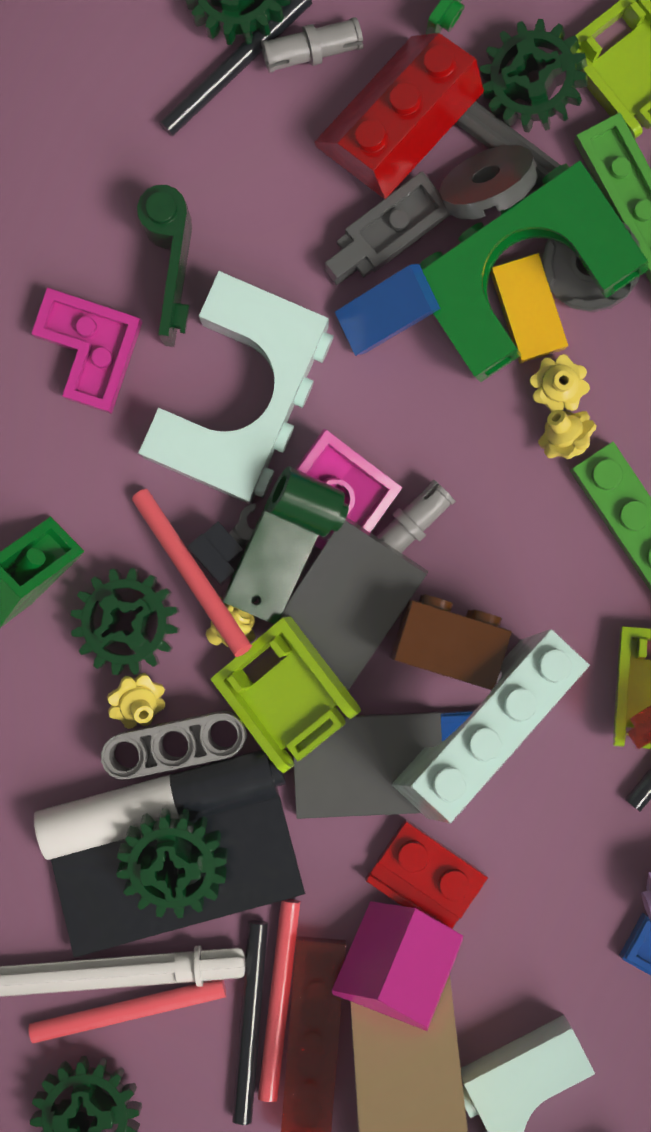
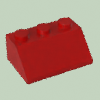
(403, 112)

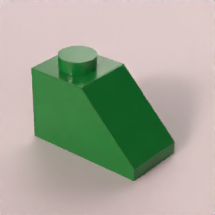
(33, 566)

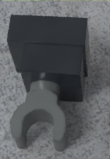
(218, 548)

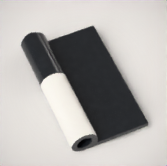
(236, 798)

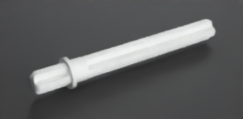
(122, 971)

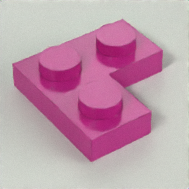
(102, 343)

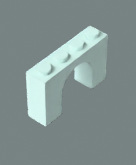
(290, 342)
(527, 688)
(522, 1075)

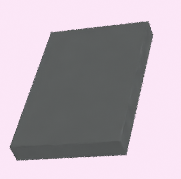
(353, 598)
(360, 762)

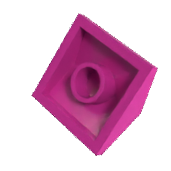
(364, 485)
(398, 963)

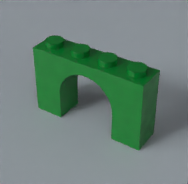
(563, 209)

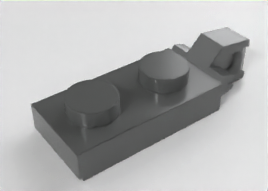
(388, 229)

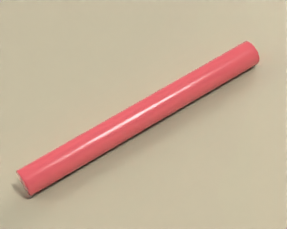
(191, 573)
(279, 1000)
(126, 1010)

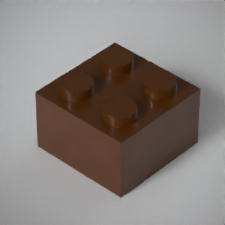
(451, 644)

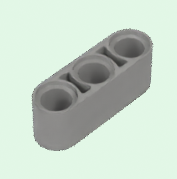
(153, 755)

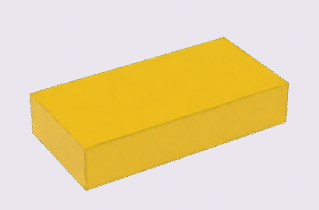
(529, 308)

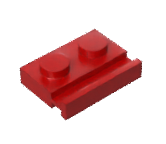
(426, 875)

